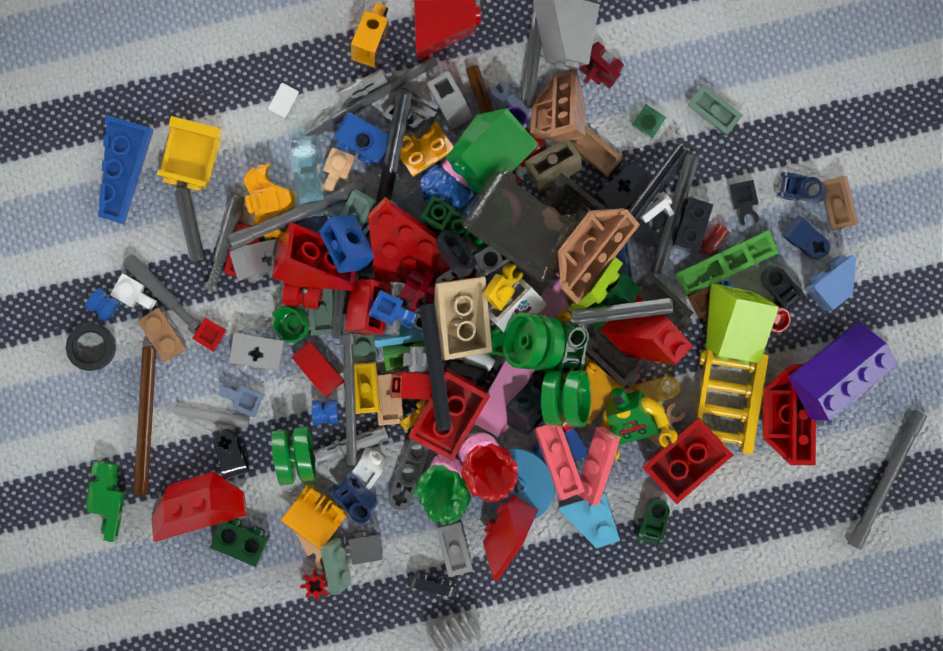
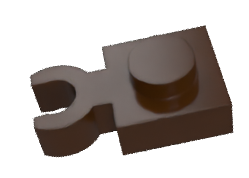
(700, 303)

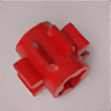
(317, 591)

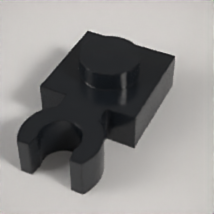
(743, 197)

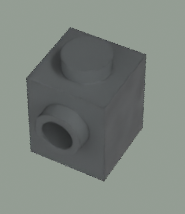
(364, 547)

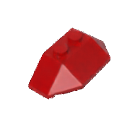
(786, 422)
(196, 505)

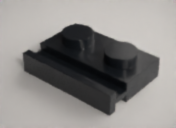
(420, 115)

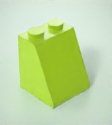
(738, 323)

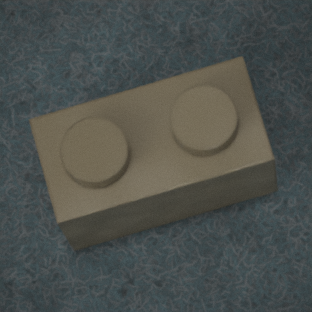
(550, 163)

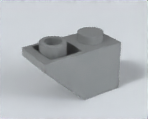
(449, 100)

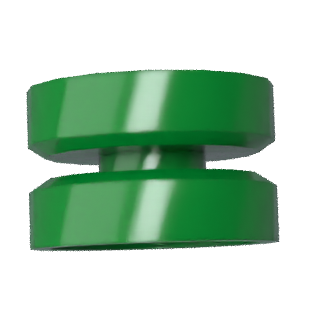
(533, 341)
(566, 398)
(291, 456)

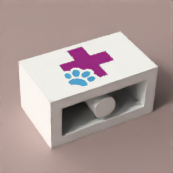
(523, 300)

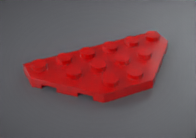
(403, 245)

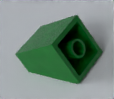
(488, 143)

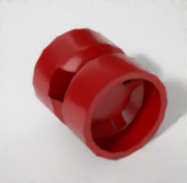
(295, 296)

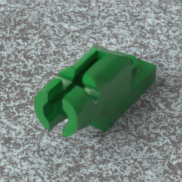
(105, 499)

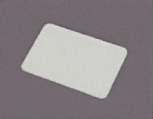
(283, 100)

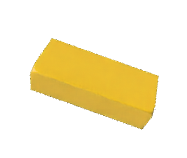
(366, 388)

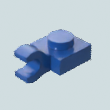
(388, 309)

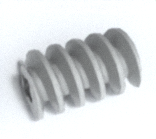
(455, 633)

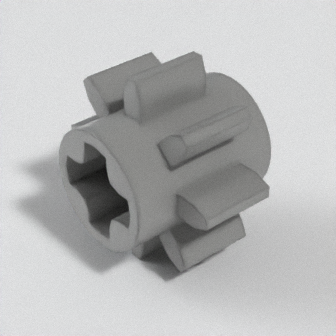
(416, 360)

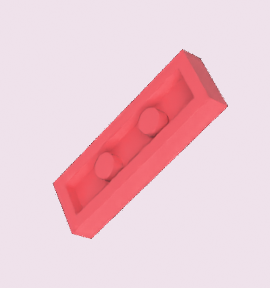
(559, 461)
(598, 464)

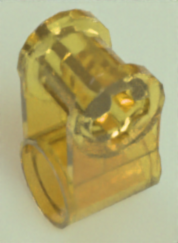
(653, 390)

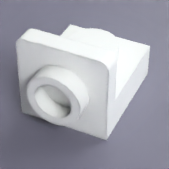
(659, 203)
(369, 467)

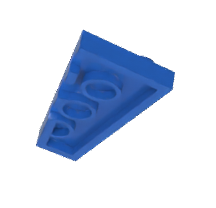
(122, 164)

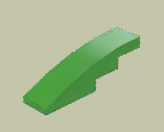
(727, 263)

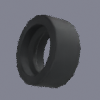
(71, 344)

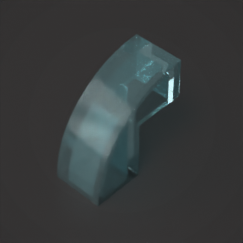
(306, 169)

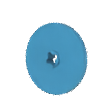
(535, 478)

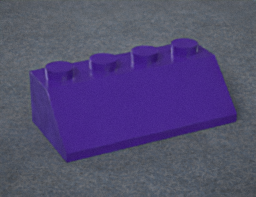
(842, 372)

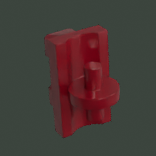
(601, 70)
(418, 289)

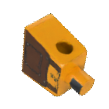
(370, 36)

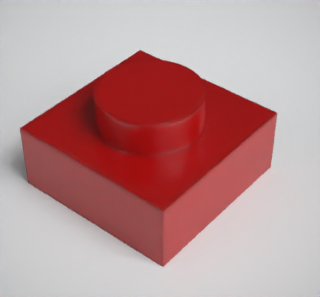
(209, 334)

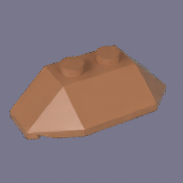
(559, 109)
(592, 249)

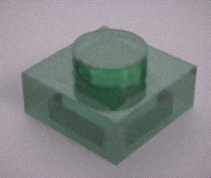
(648, 121)

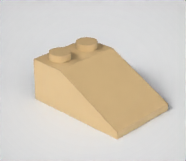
(462, 318)

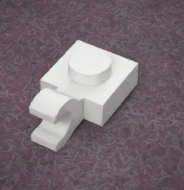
(130, 292)

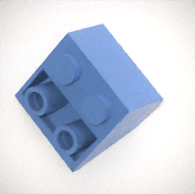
(834, 285)

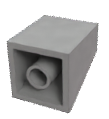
(566, 31)

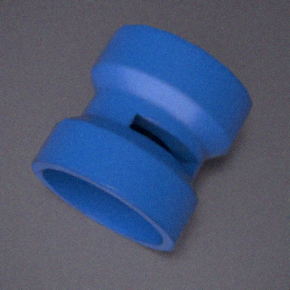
(105, 306)
(325, 412)

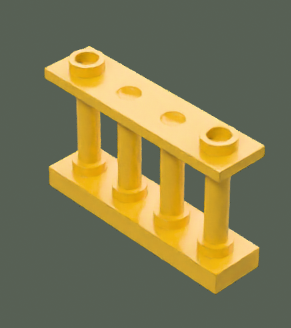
(751, 390)

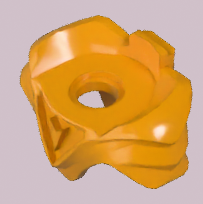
(266, 198)

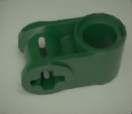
(574, 347)
(653, 524)

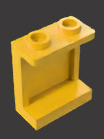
(190, 153)

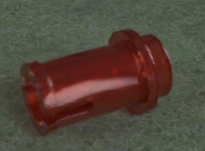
(714, 240)

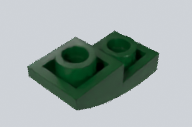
(443, 217)

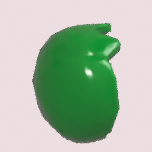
(291, 323)

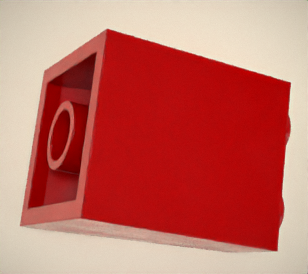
(443, 23)
(648, 338)

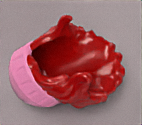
(487, 467)

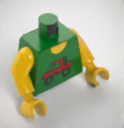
(635, 417)

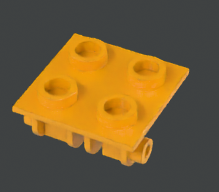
(423, 153)
(601, 387)
(314, 516)

